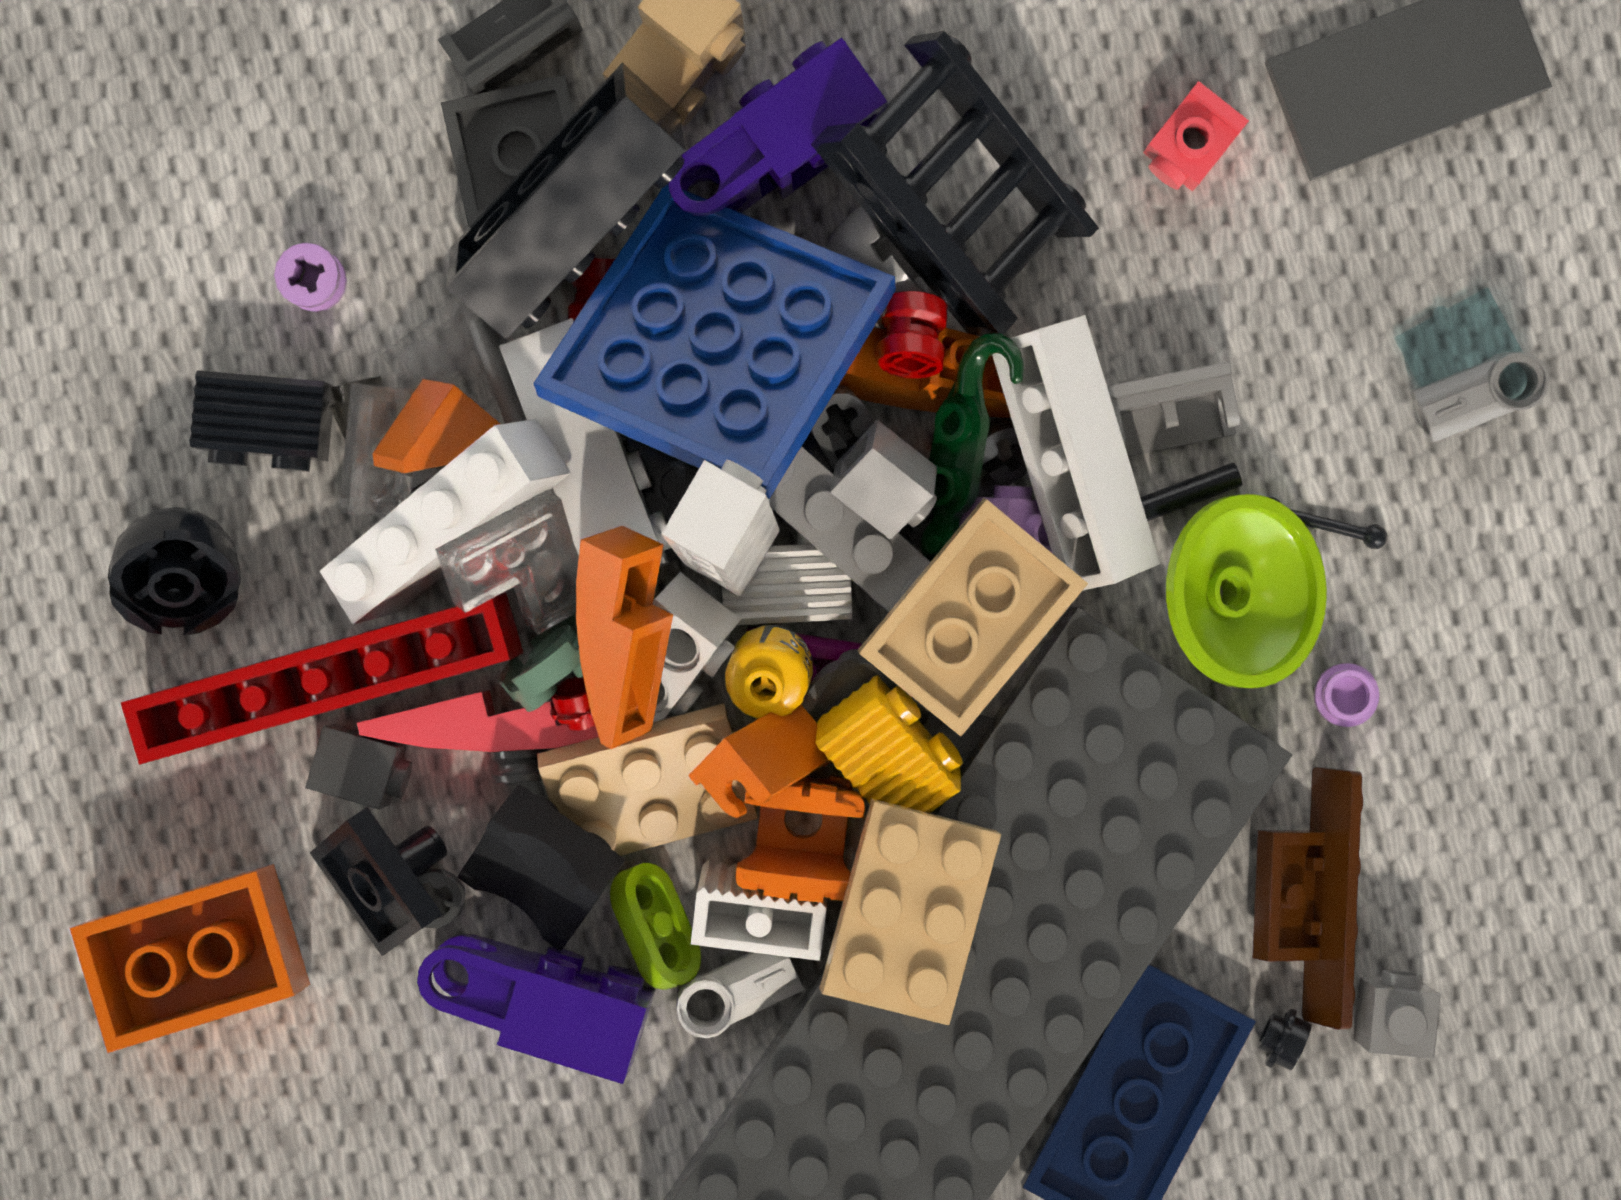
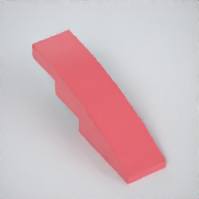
(473, 726)

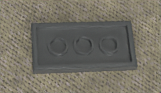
(1404, 78)

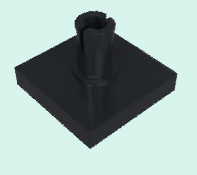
(380, 878)

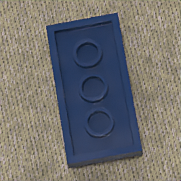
(1140, 1094)

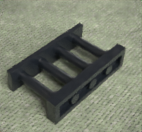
(900, 201)

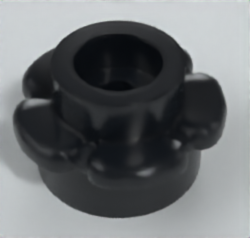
(1284, 1039)

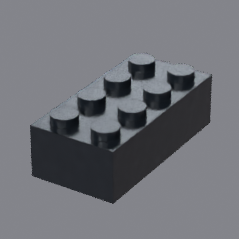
(566, 203)

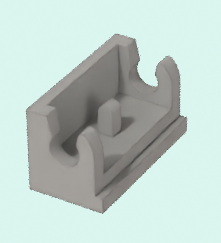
(1176, 408)

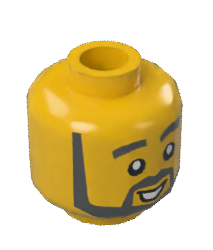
(769, 671)

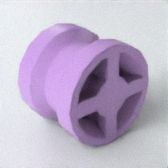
(318, 288)

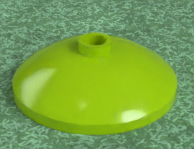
(1269, 587)

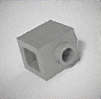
(885, 481)
(1397, 1015)

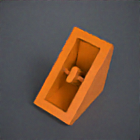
(432, 429)

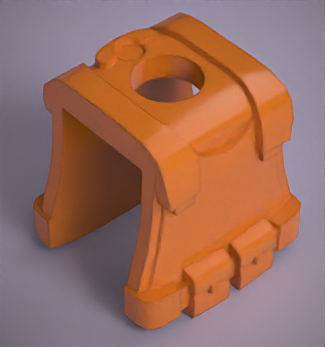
(802, 863)

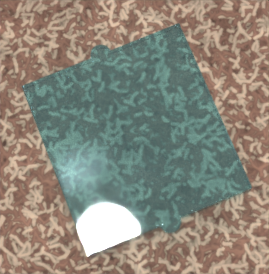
(1461, 339)

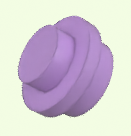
(1346, 695)

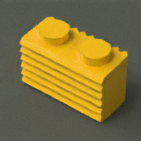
(887, 750)

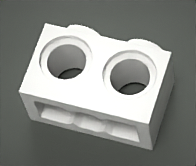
(687, 657)

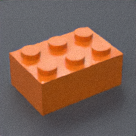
(190, 958)

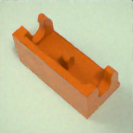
(762, 758)

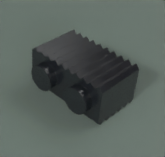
(261, 417)

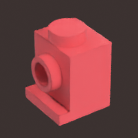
(1209, 115)

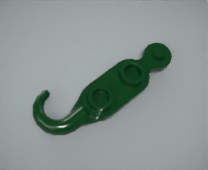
(962, 437)

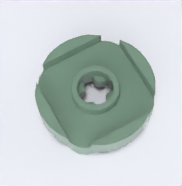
(550, 661)

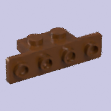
(1310, 896)

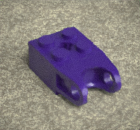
(772, 134)
(543, 1002)

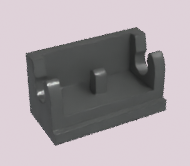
(509, 40)

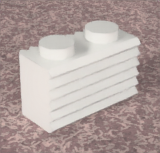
(793, 586)
(754, 922)

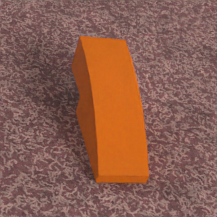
(620, 631)

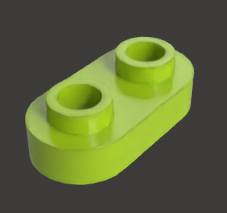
(655, 926)

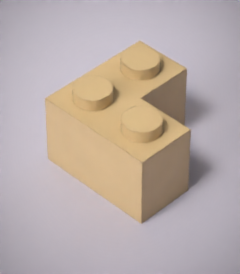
(682, 48)

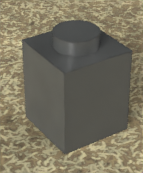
(358, 767)

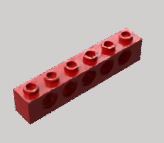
(321, 679)

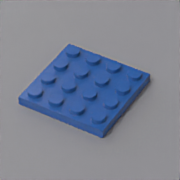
(716, 338)

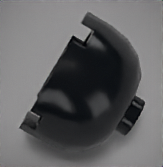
(174, 572)

